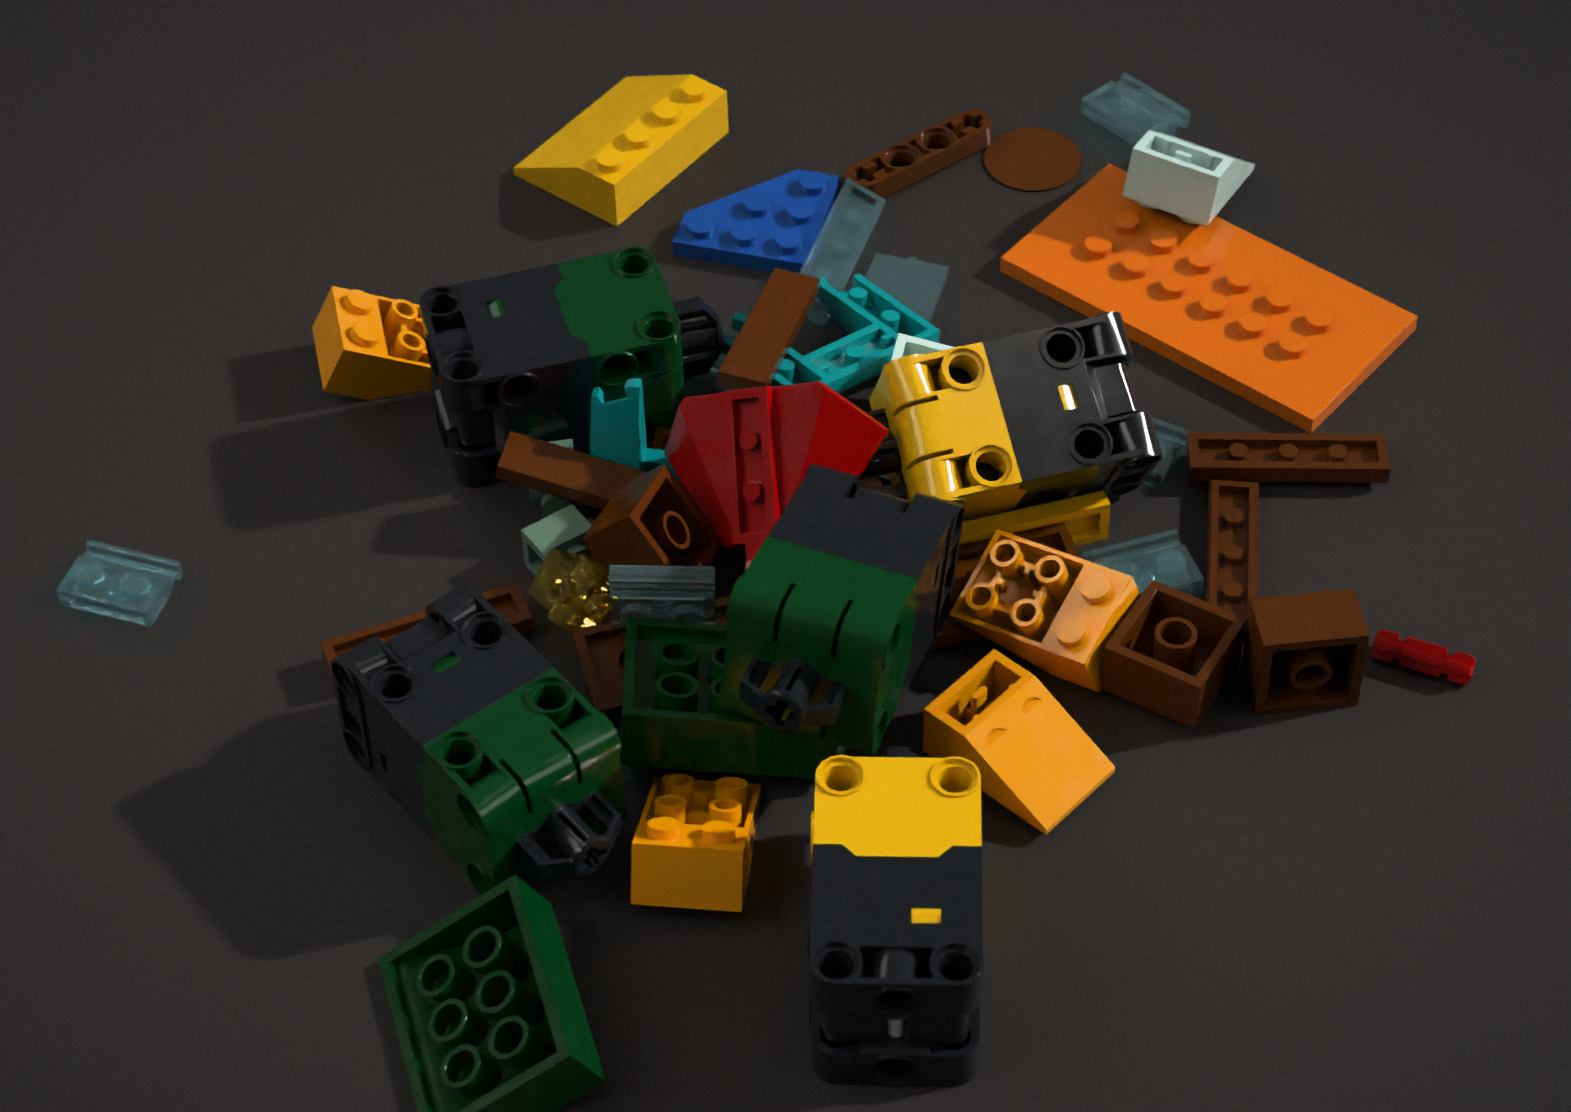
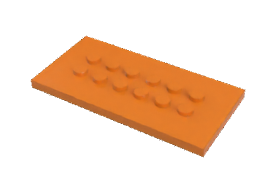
(1212, 300)

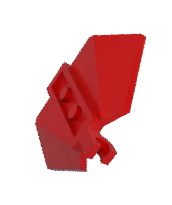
(752, 447)

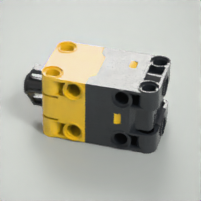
(1015, 420)
(896, 920)

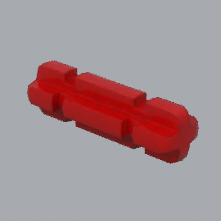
(1423, 657)

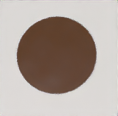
(1032, 159)

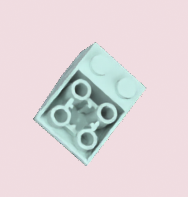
(1182, 177)

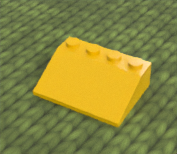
(629, 144)

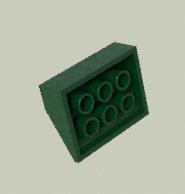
(673, 712)
(491, 1009)

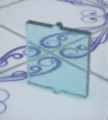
(910, 281)

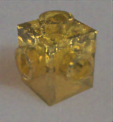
(572, 589)

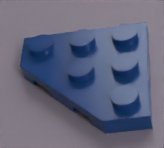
(761, 225)

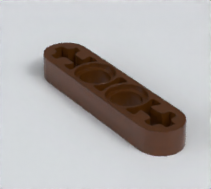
(959, 134)

